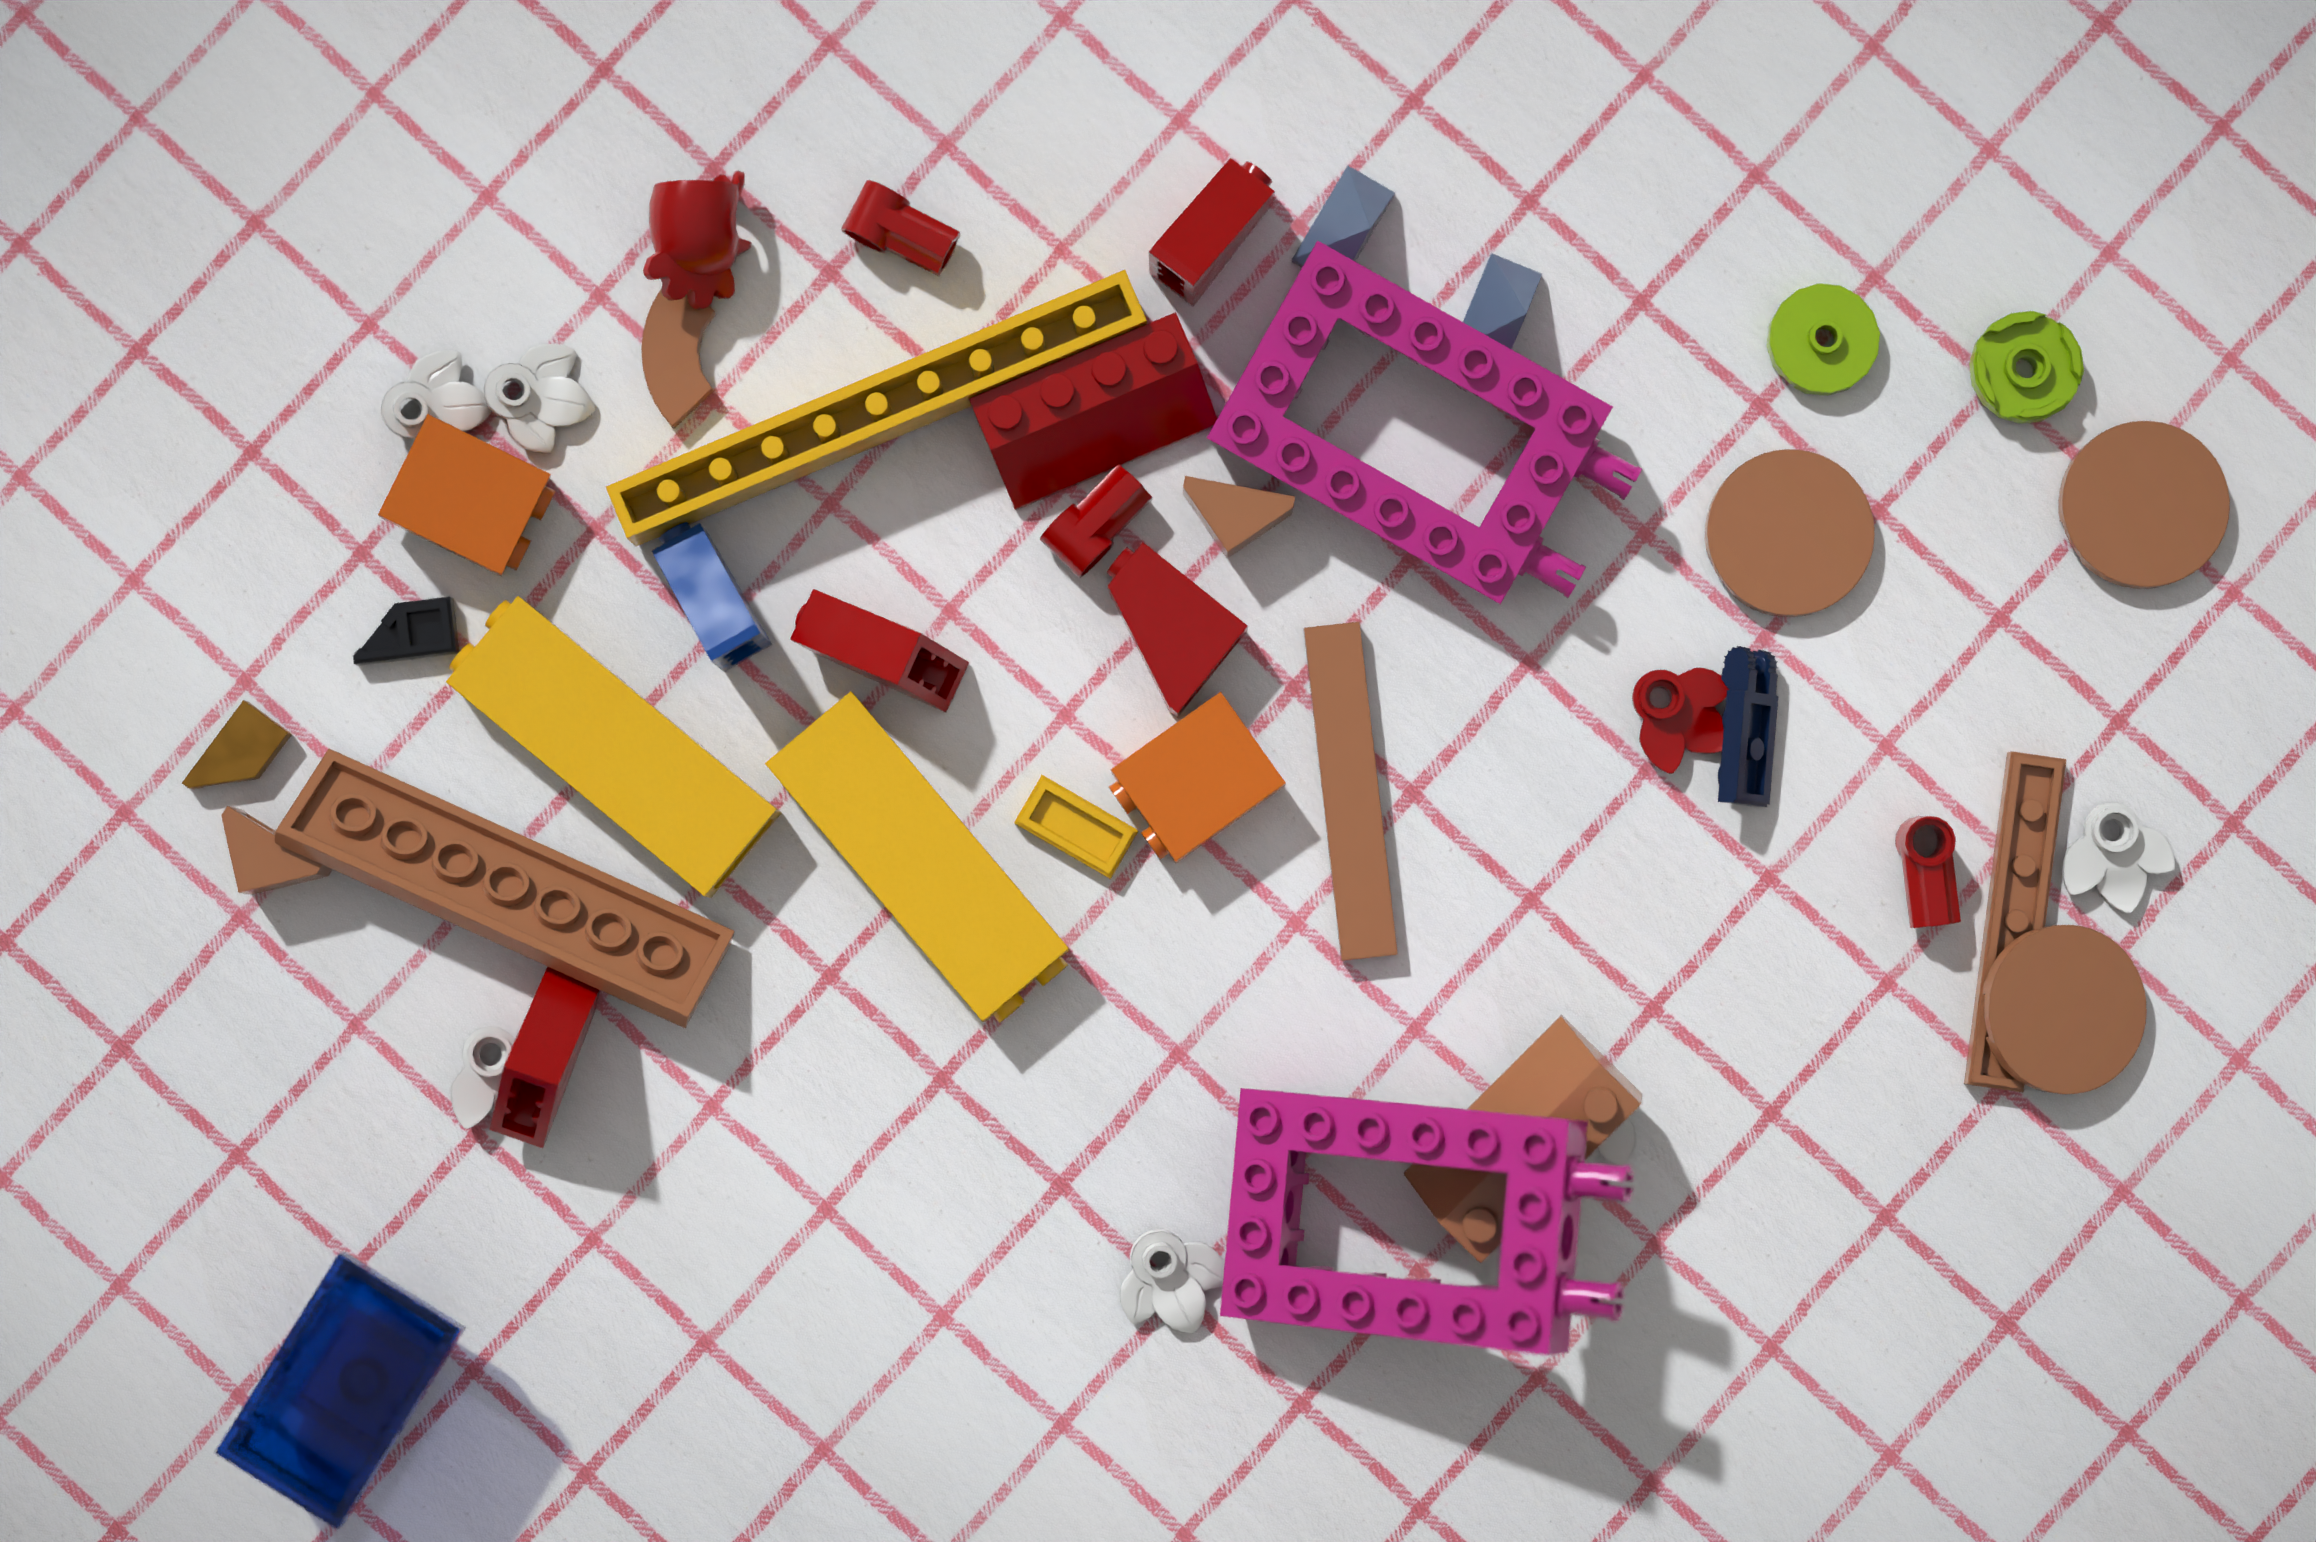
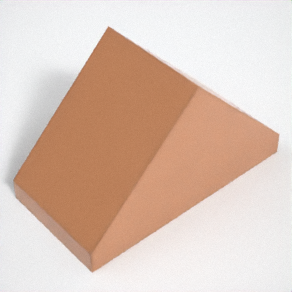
(1234, 512)
(261, 863)

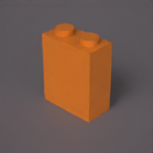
(467, 496)
(1195, 779)

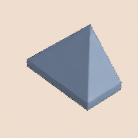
(1347, 216)
(1502, 299)

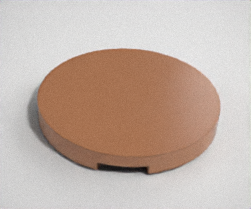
(2144, 504)
(1789, 533)
(2064, 1009)

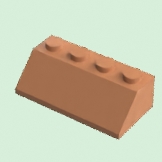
(1552, 1078)

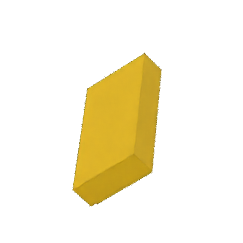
(1076, 826)

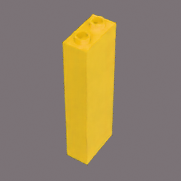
(612, 745)
(919, 859)

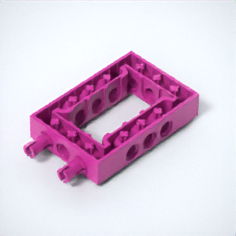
(1509, 536)
(1539, 1236)

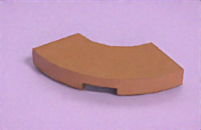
(672, 357)

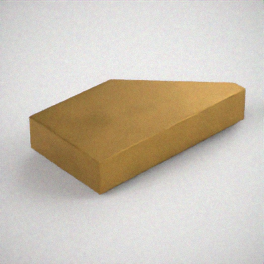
(239, 750)

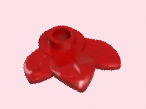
(1688, 719)

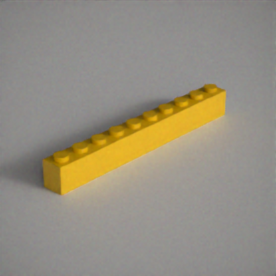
(870, 410)

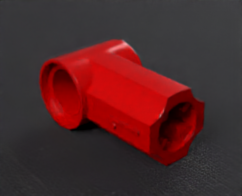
(887, 222)
(1086, 531)
(1929, 879)

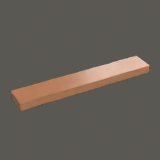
(1350, 791)
(2017, 887)

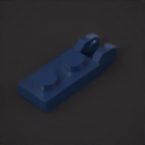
(1748, 727)

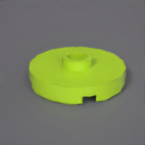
(2049, 350)
(1800, 357)

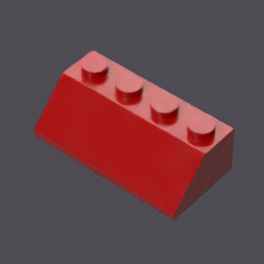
(1094, 411)

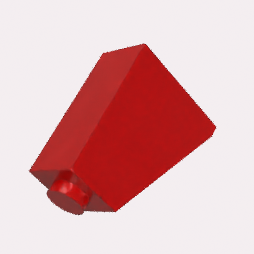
(1211, 230)
(1172, 623)
(879, 649)
(543, 1058)

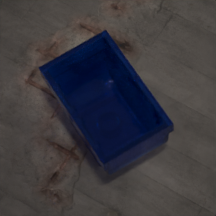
(340, 1390)

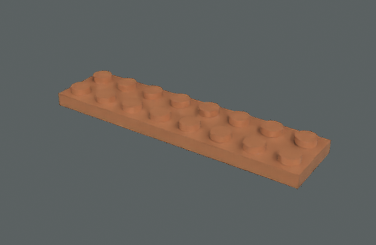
(505, 887)

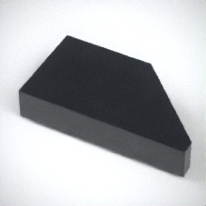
(412, 632)

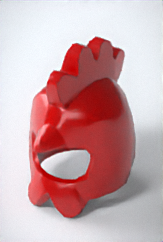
(695, 238)

